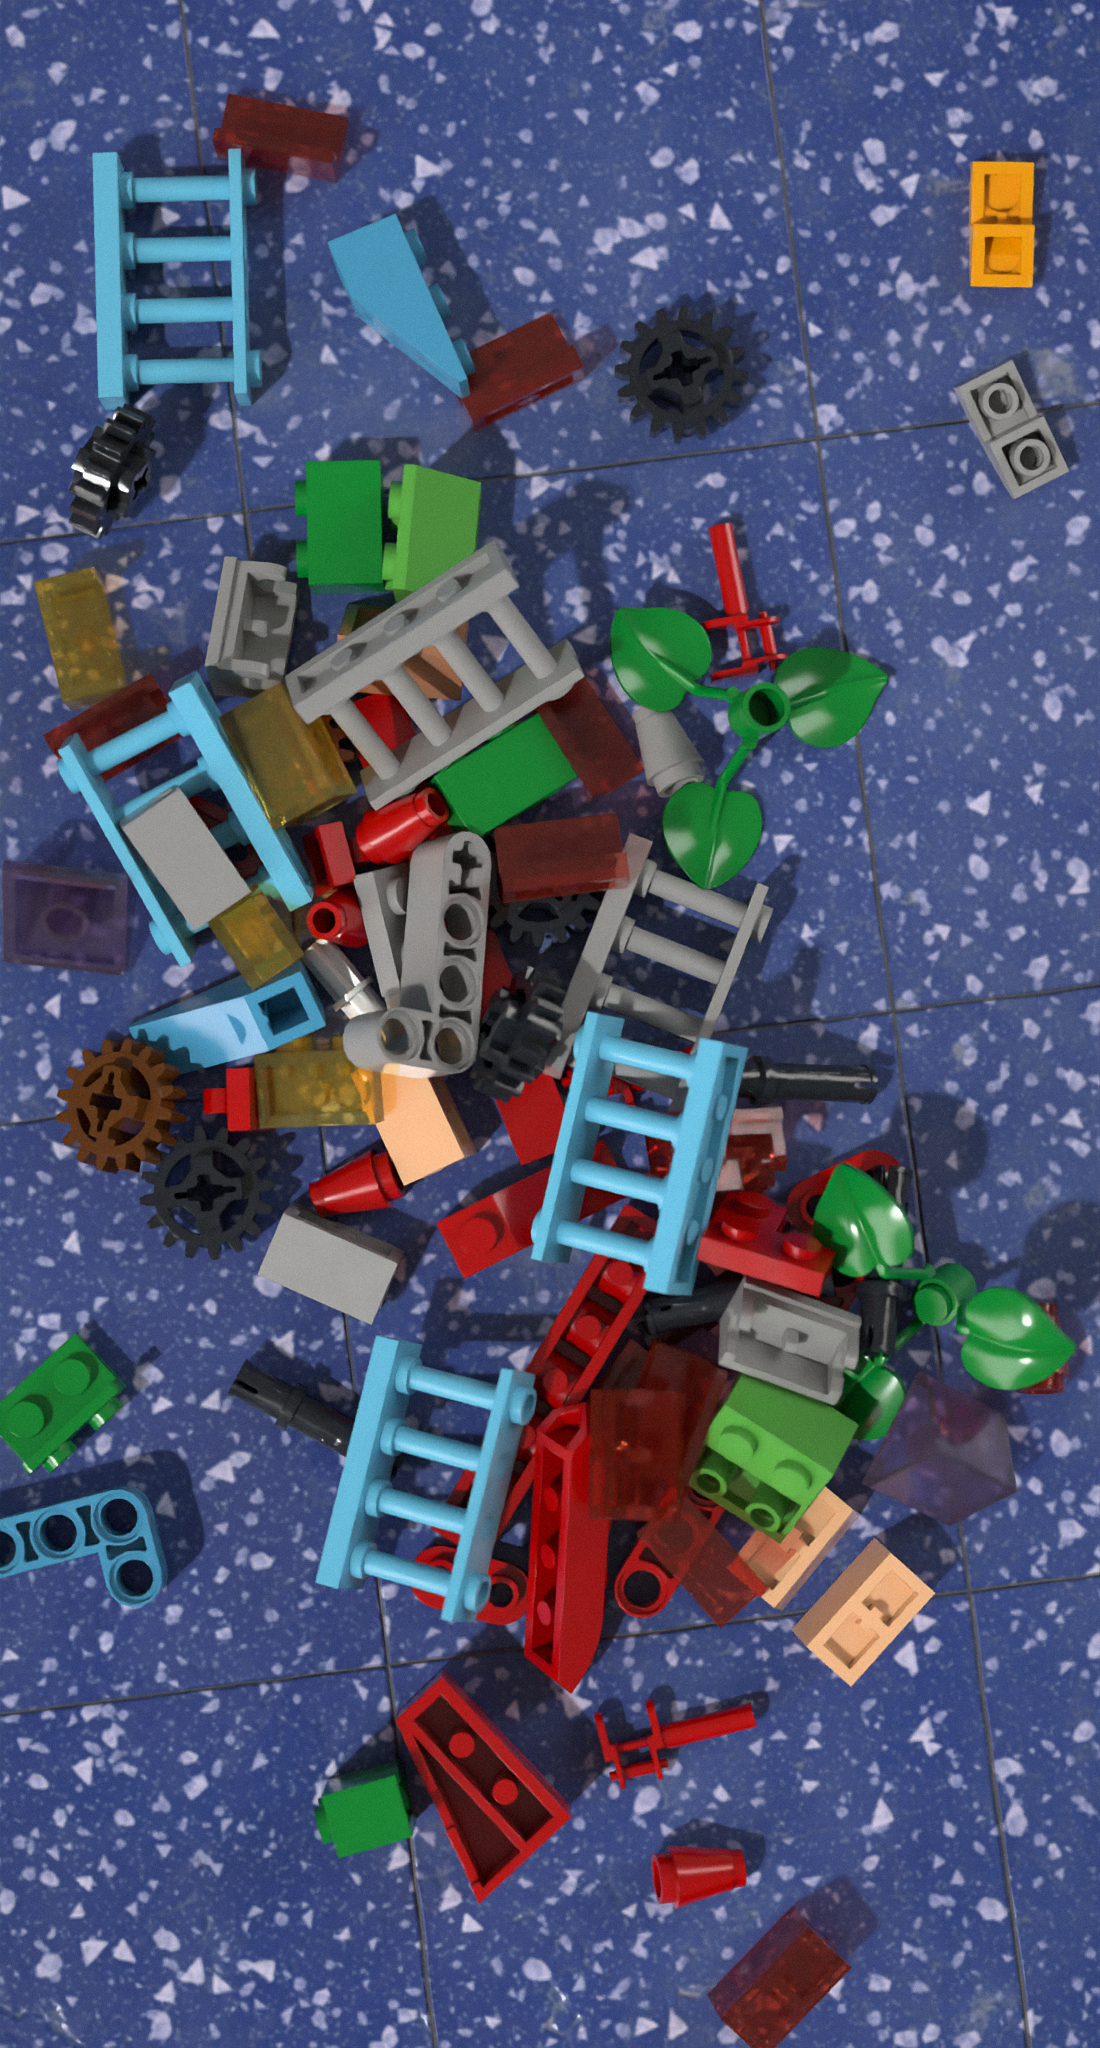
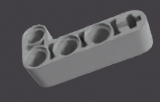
(453, 882)

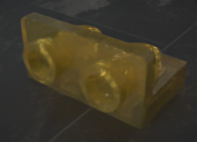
(315, 1087)

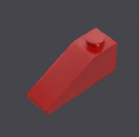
(504, 1220)

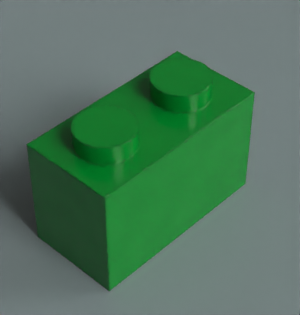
(343, 527)
(503, 778)
(366, 1809)

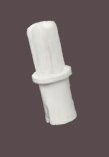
(342, 980)

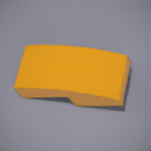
(1001, 224)

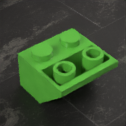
(435, 526)
(770, 1453)

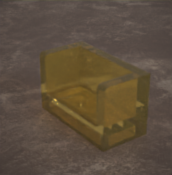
(81, 637)
(286, 760)

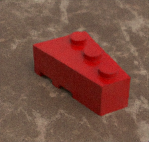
(480, 1782)

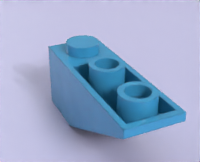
(391, 296)
(234, 1020)

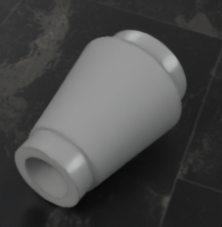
(666, 752)

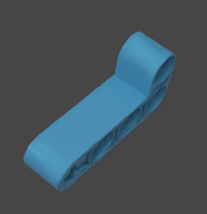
(93, 1536)

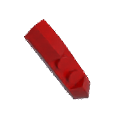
(565, 1552)

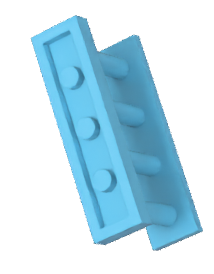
(121, 251)
(196, 714)
(696, 1135)
(368, 1494)

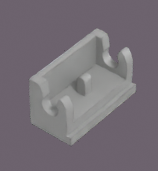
(251, 628)
(184, 857)
(331, 1262)
(788, 1339)

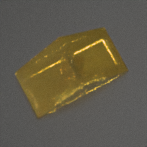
(256, 938)

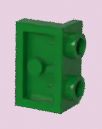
(57, 1403)

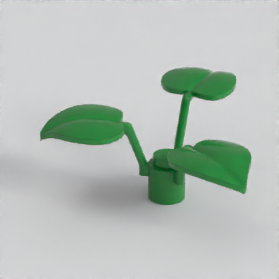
(815, 689)
(1008, 1333)

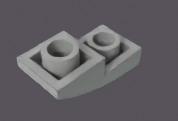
(1011, 429)

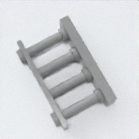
(405, 629)
(617, 932)

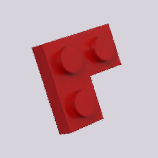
(749, 1241)

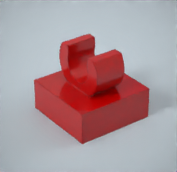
(332, 857)
(236, 1101)

